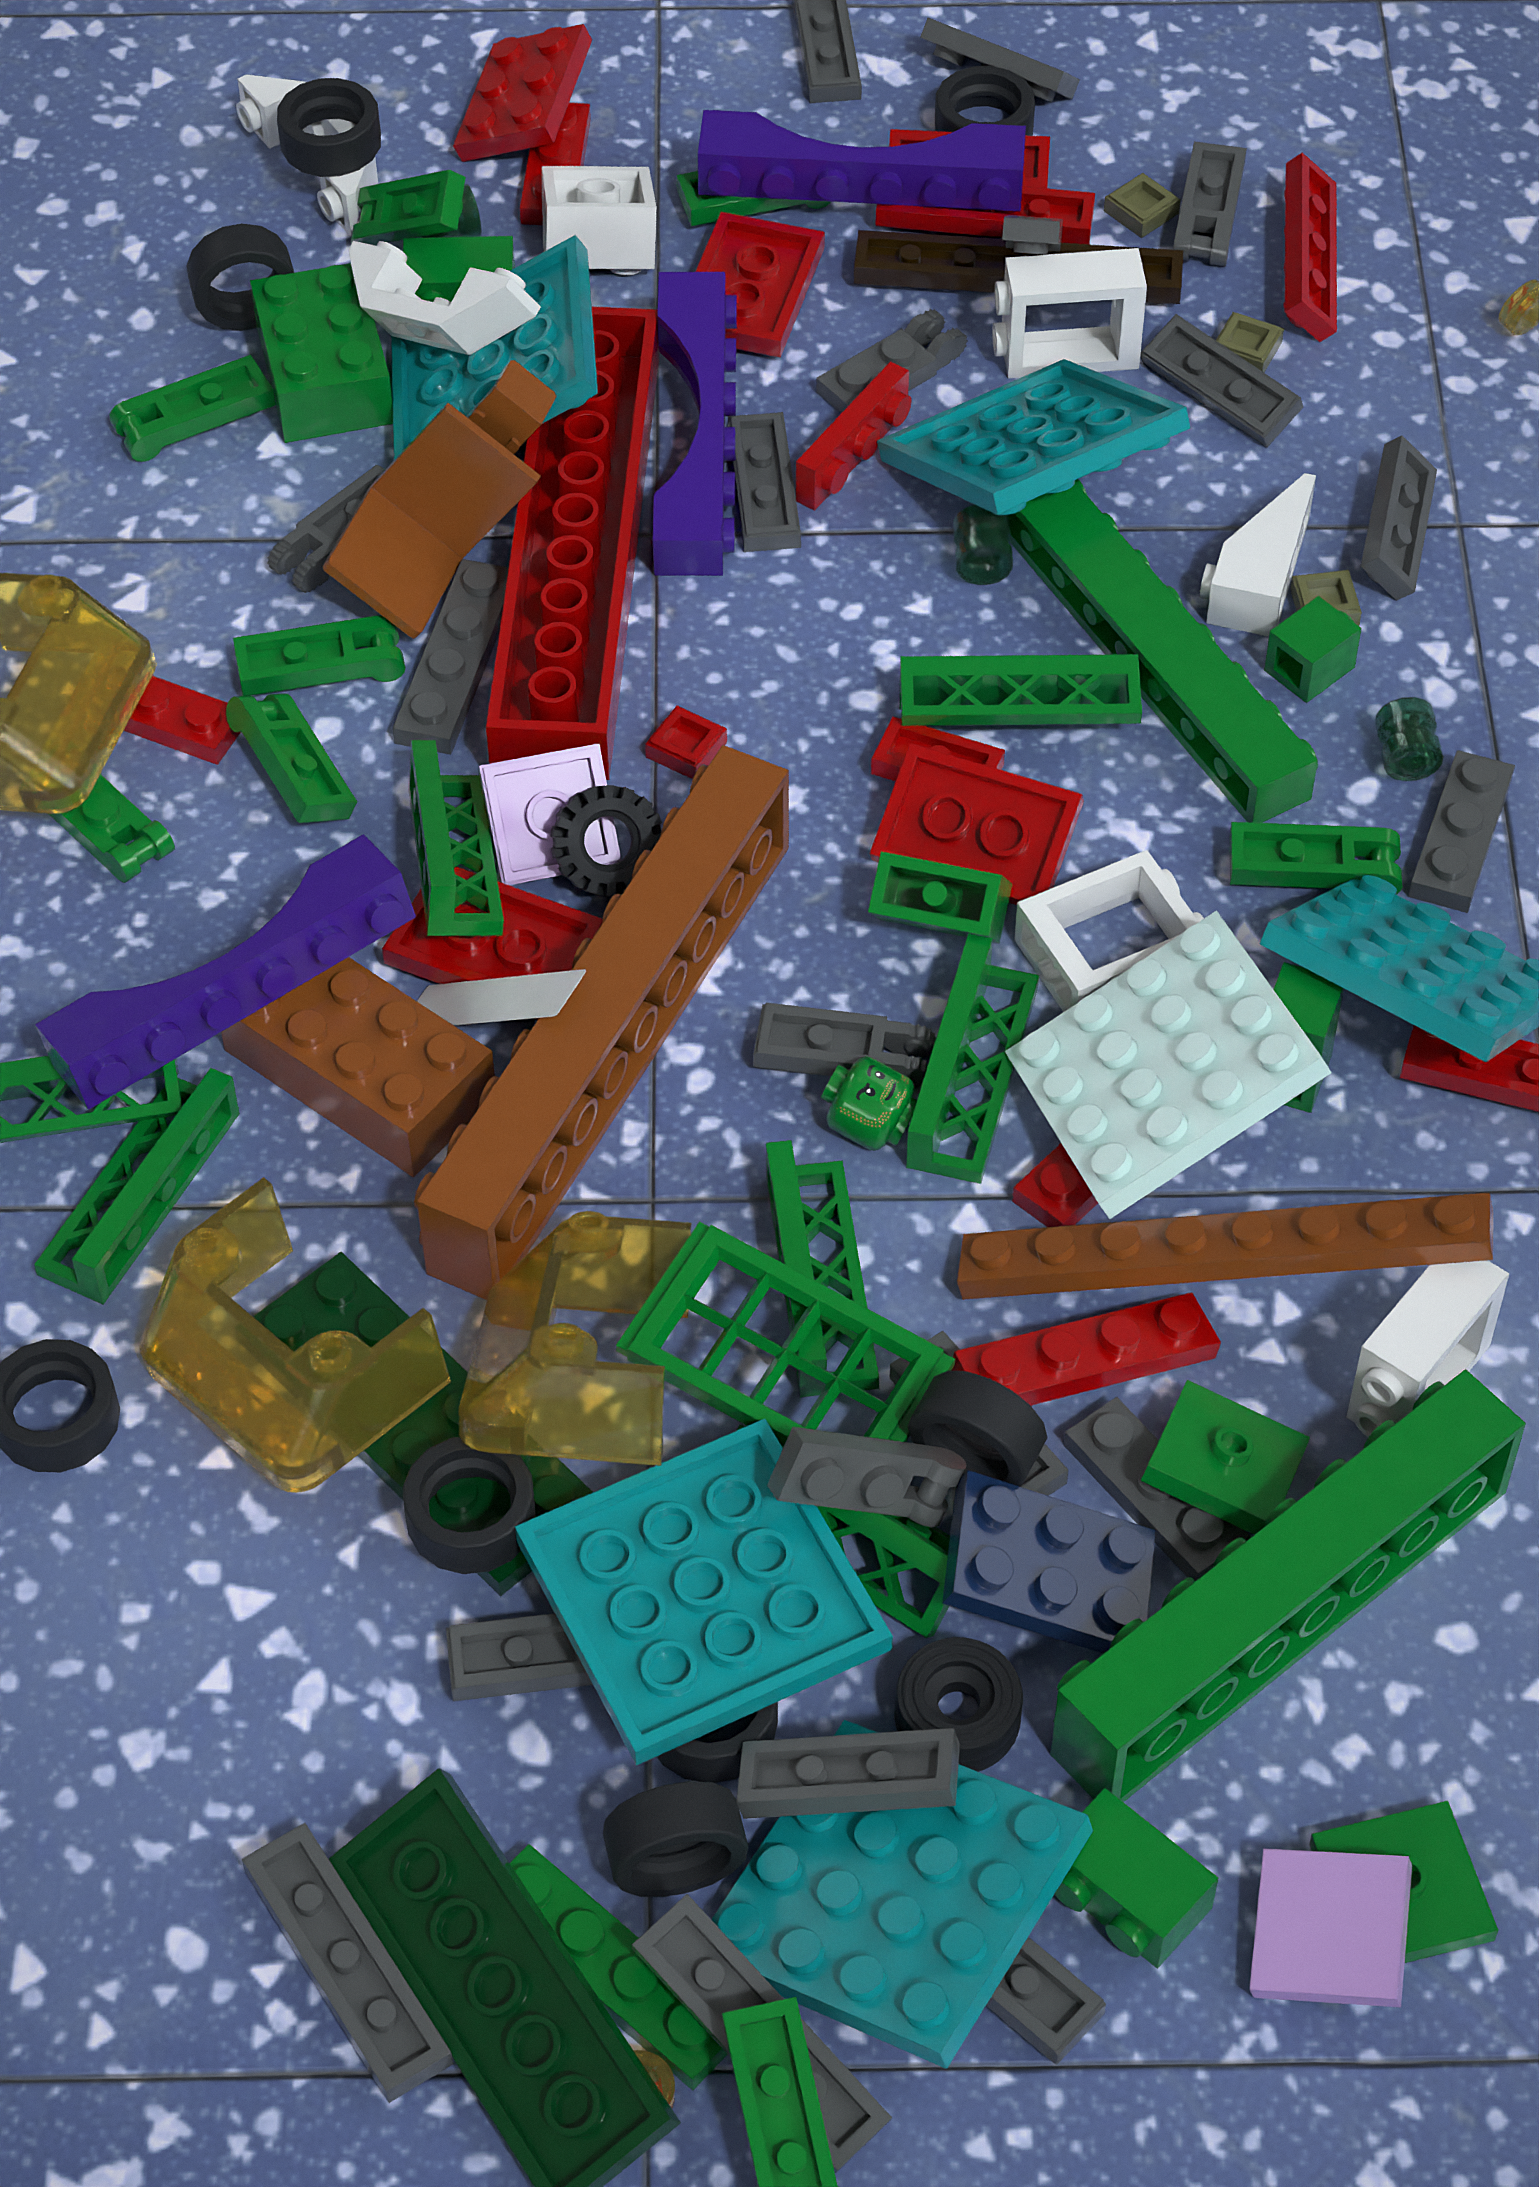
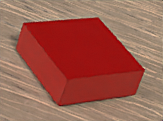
(685, 742)

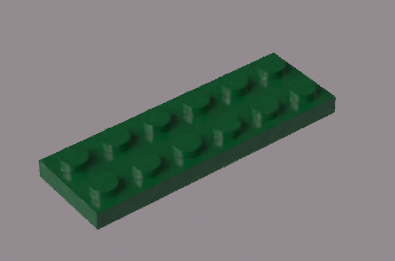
(347, 1300)
(503, 1990)

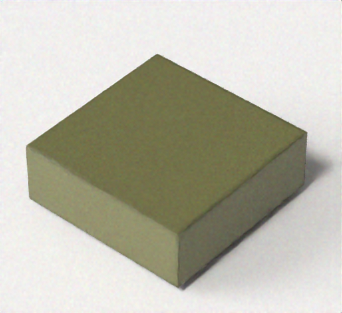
(1142, 205)
(1251, 339)
(1332, 587)

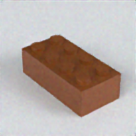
(368, 1062)

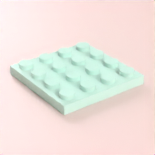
(1166, 1064)

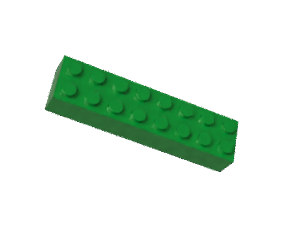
(1284, 1588)

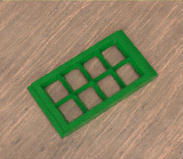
(676, 1294)

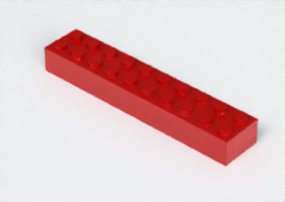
(577, 556)

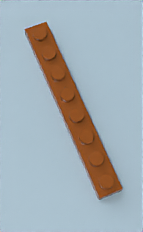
(1227, 1246)

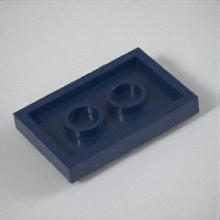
(1046, 1563)

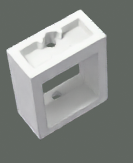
(1069, 279)
(1045, 915)
(1426, 1339)

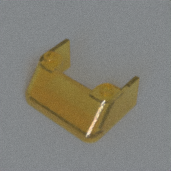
(69, 695)
(540, 1382)
(276, 1407)

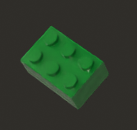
(321, 353)

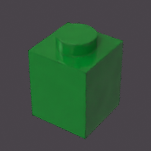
(1312, 649)

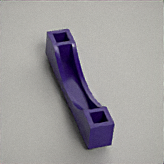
(758, 159)
(690, 506)
(128, 1033)

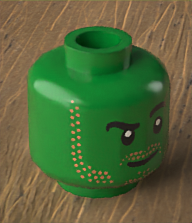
(869, 1103)

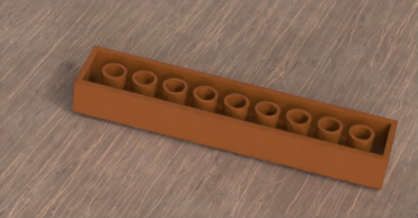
(581, 1065)

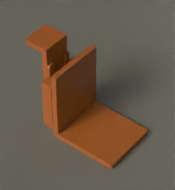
(440, 501)

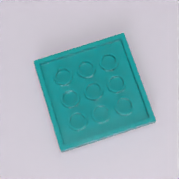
(551, 346)
(1034, 436)
(1413, 964)
(701, 1592)
(903, 1911)

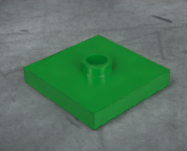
(1225, 1458)
(1445, 1892)

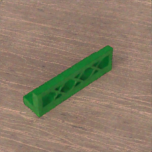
(1020, 690)
(440, 854)
(949, 1053)
(39, 1078)
(145, 1196)
(792, 1246)
(916, 1544)

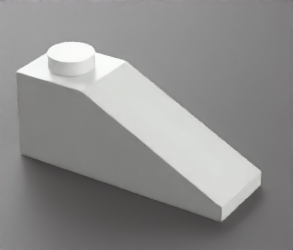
(1258, 563)

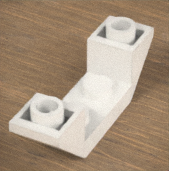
(259, 114)
(480, 312)

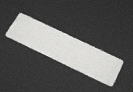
(501, 997)

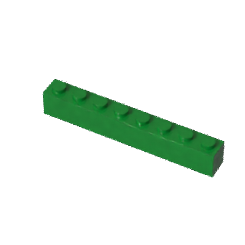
(1181, 668)

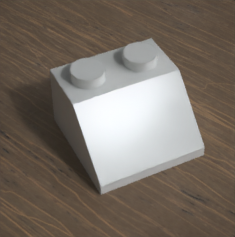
(608, 212)

